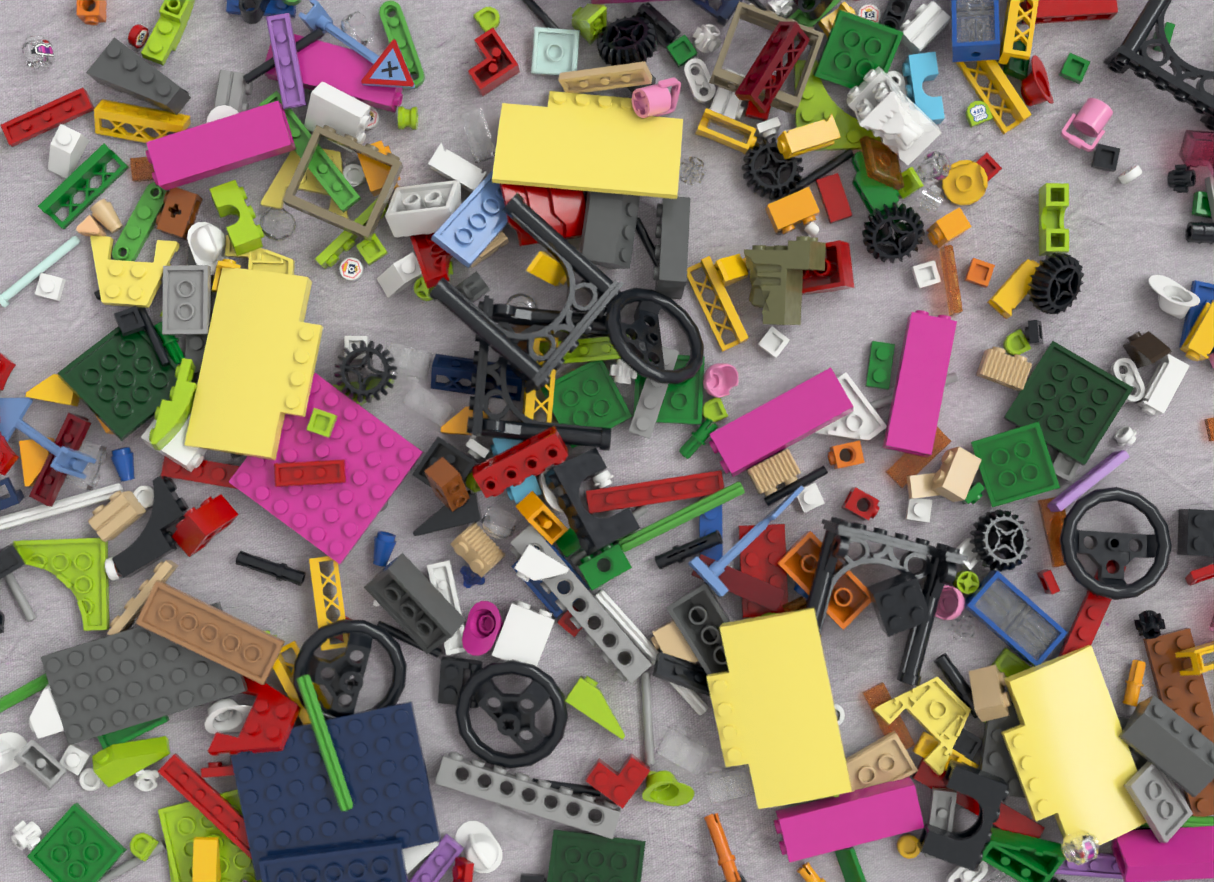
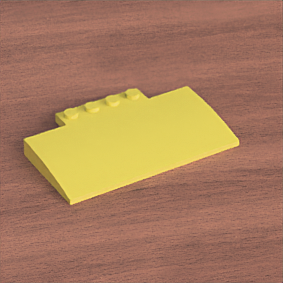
(588, 146)
(254, 363)
(779, 709)
(1071, 747)

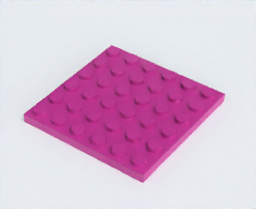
(339, 513)

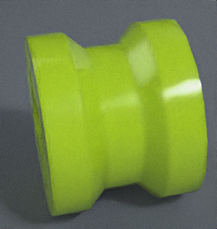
(408, 118)
(420, 286)
(970, 582)

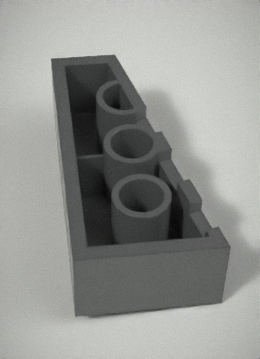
(672, 246)

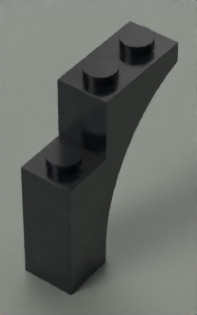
(154, 540)

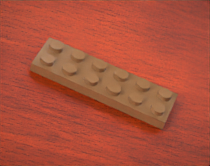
(210, 632)

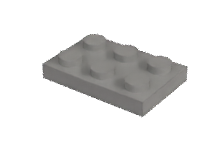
(186, 300)
(1158, 801)

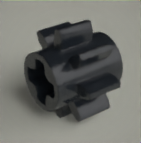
(1181, 178)
(1149, 624)

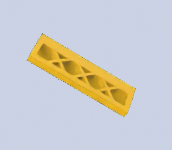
(1011, 29)
(1002, 87)
(137, 117)
(724, 301)
(530, 398)
(319, 598)
(286, 678)

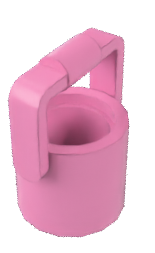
(656, 98)
(1089, 121)

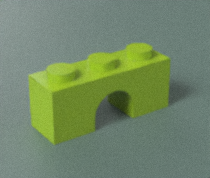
(230, 200)
(1052, 207)

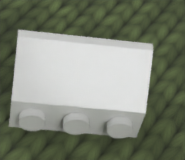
(422, 207)

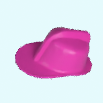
(481, 628)

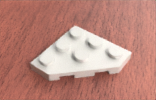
(862, 422)

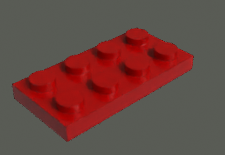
(761, 561)

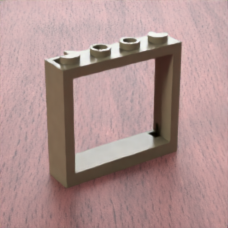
(768, 20)
(365, 232)

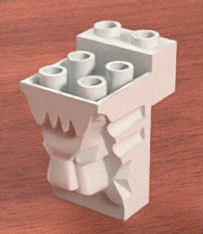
(892, 115)

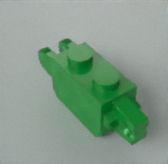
(871, 191)

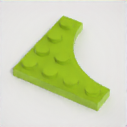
(818, 105)
(80, 568)

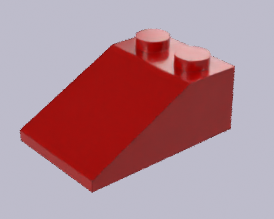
(837, 273)

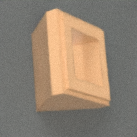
(89, 227)

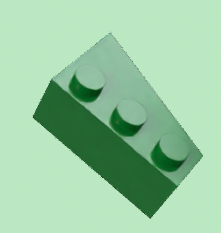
(1023, 856)

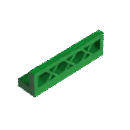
(77, 180)

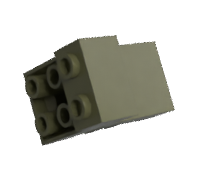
(778, 277)

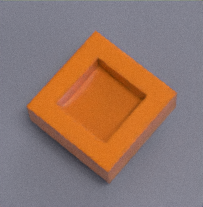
(979, 272)

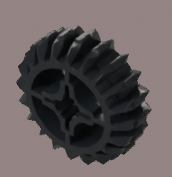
(627, 41)
(763, 171)
(911, 229)
(1055, 283)
(364, 381)
(988, 539)

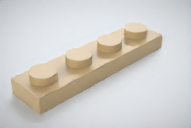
(606, 78)
(135, 605)

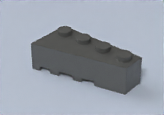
(131, 74)

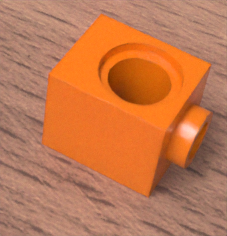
(92, 17)
(855, 451)

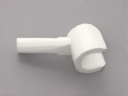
(812, 229)

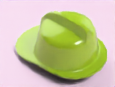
(666, 790)

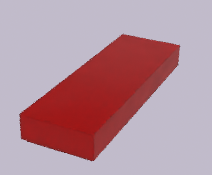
(310, 473)

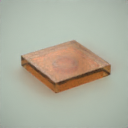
(881, 163)

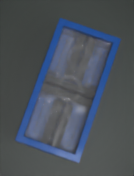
(975, 30)
(1014, 618)

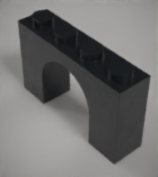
(591, 531)
(966, 846)

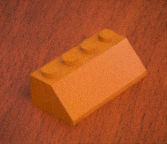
(848, 594)

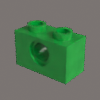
(594, 576)

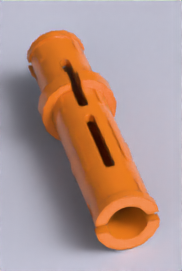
(724, 854)

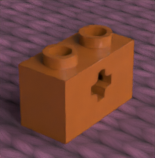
(183, 201)
(447, 484)

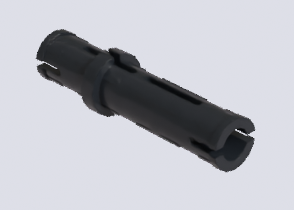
(688, 549)
(265, 566)
(956, 681)

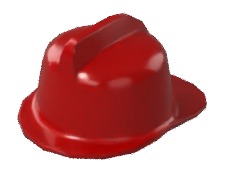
(1036, 87)

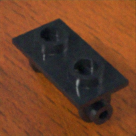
(664, 28)

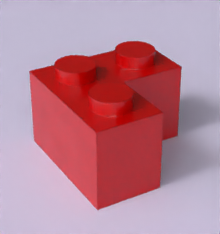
(497, 63)
(203, 524)
(618, 785)

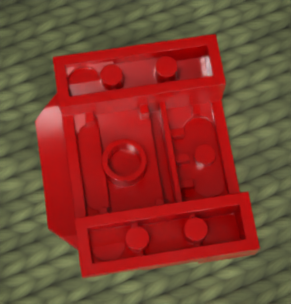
(558, 207)

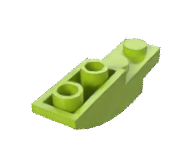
(168, 30)
(174, 413)

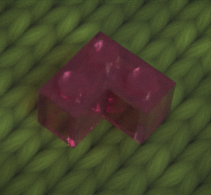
(1198, 149)

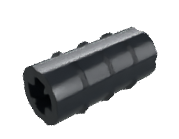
(1200, 232)

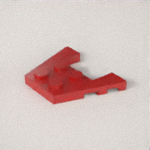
(265, 726)

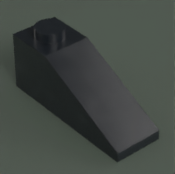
(446, 519)

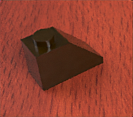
(1145, 349)

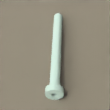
(37, 270)

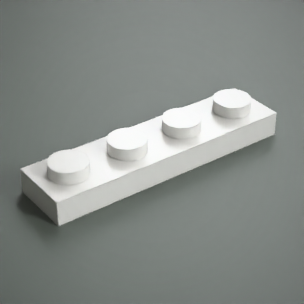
(443, 580)

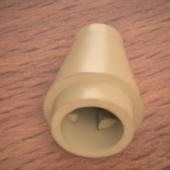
(106, 215)

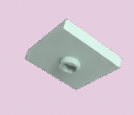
(554, 51)

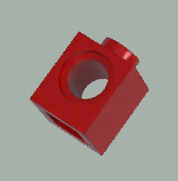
(851, 500)

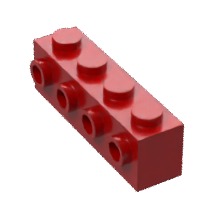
(520, 462)

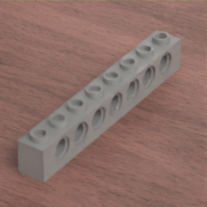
(638, 663)
(603, 826)

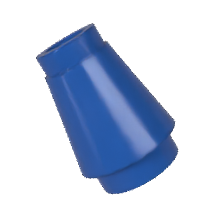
(124, 463)
(383, 547)

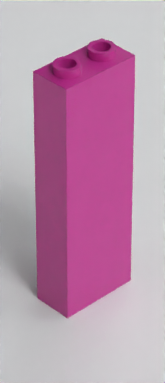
(342, 70)
(220, 146)
(920, 383)
(781, 422)
(848, 819)
(1184, 856)

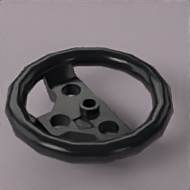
(646, 339)
(1149, 546)
(360, 638)
(539, 691)

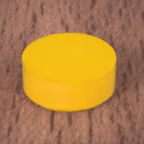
(908, 846)

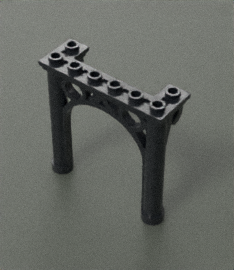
(1144, 67)
(594, 282)
(496, 428)
(938, 571)

